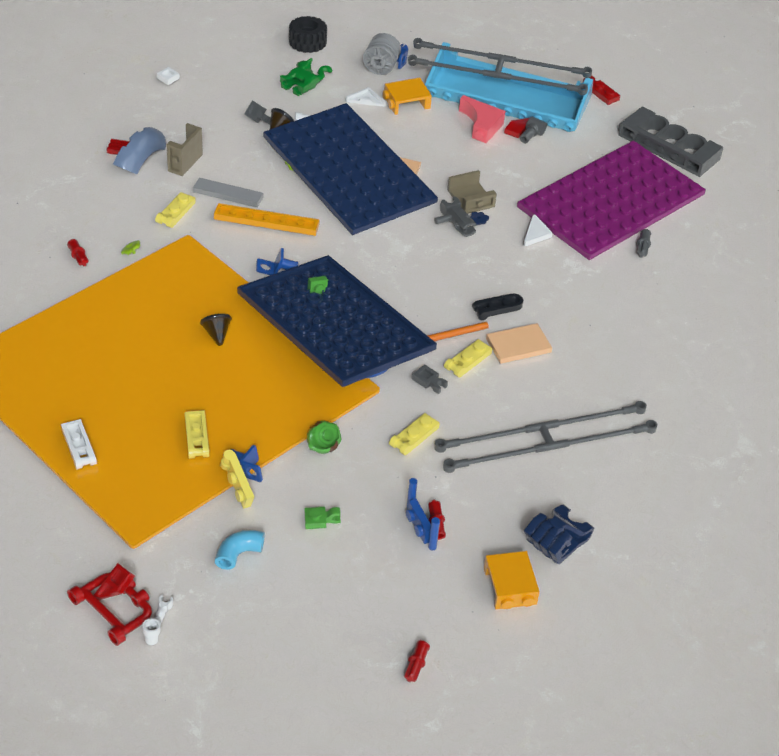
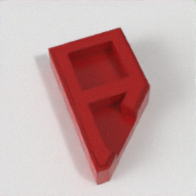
(115, 583)

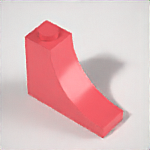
(486, 118)

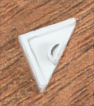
(366, 96)
(536, 232)

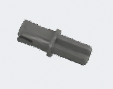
(644, 242)

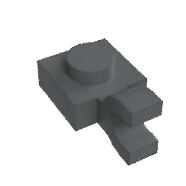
(256, 113)

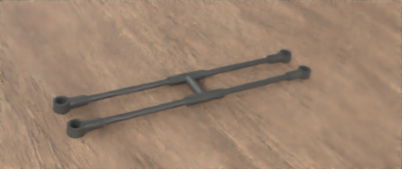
(497, 73)
(450, 465)

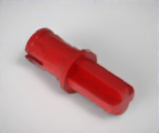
(77, 252)
(436, 511)
(416, 661)

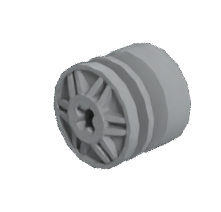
(382, 54)

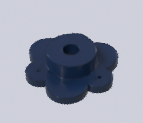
(479, 218)

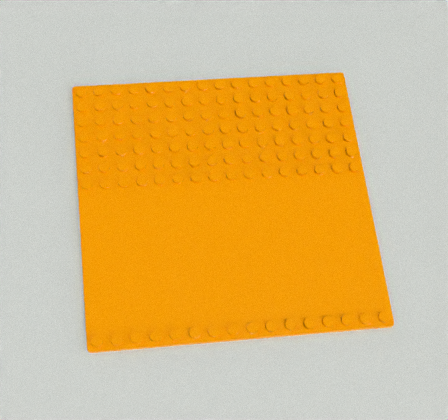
(131, 366)

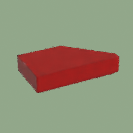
(516, 127)

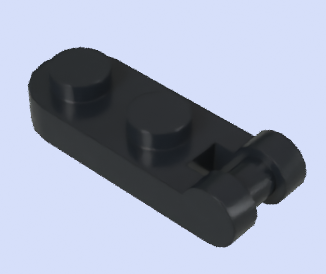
(497, 305)

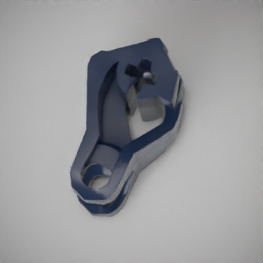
(558, 535)

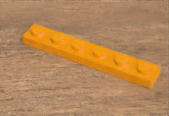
(266, 219)

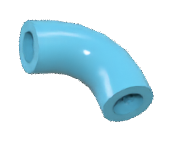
(236, 544)

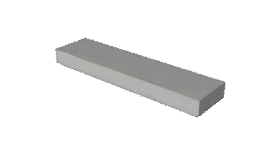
(228, 192)

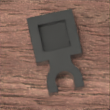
(428, 377)

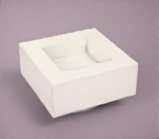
(168, 76)

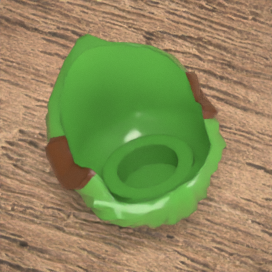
(323, 437)

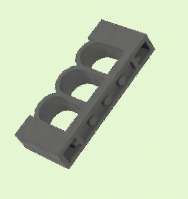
(637, 127)

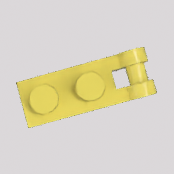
(175, 210)
(468, 358)
(196, 433)
(414, 434)
(237, 477)

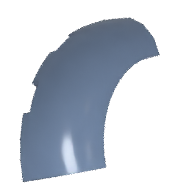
(139, 148)

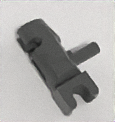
(455, 213)

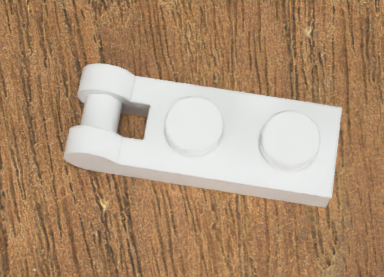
(78, 443)

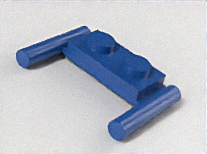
(416, 515)

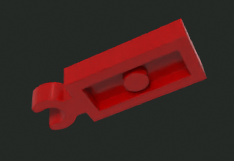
(604, 92)

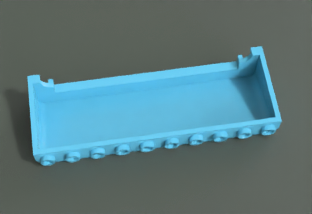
(518, 98)

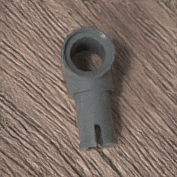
(533, 127)

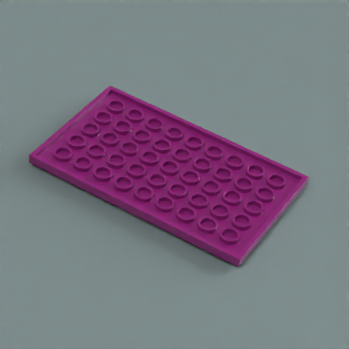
(611, 199)

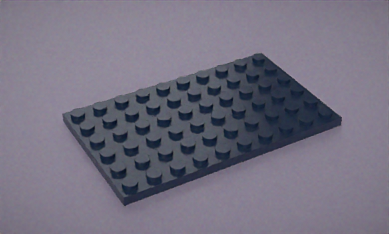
(350, 168)
(343, 329)

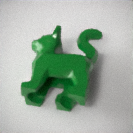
(303, 77)

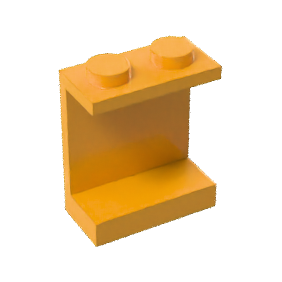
(406, 91)
(512, 579)

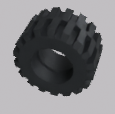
(307, 34)

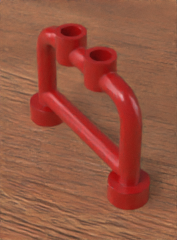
(119, 630)

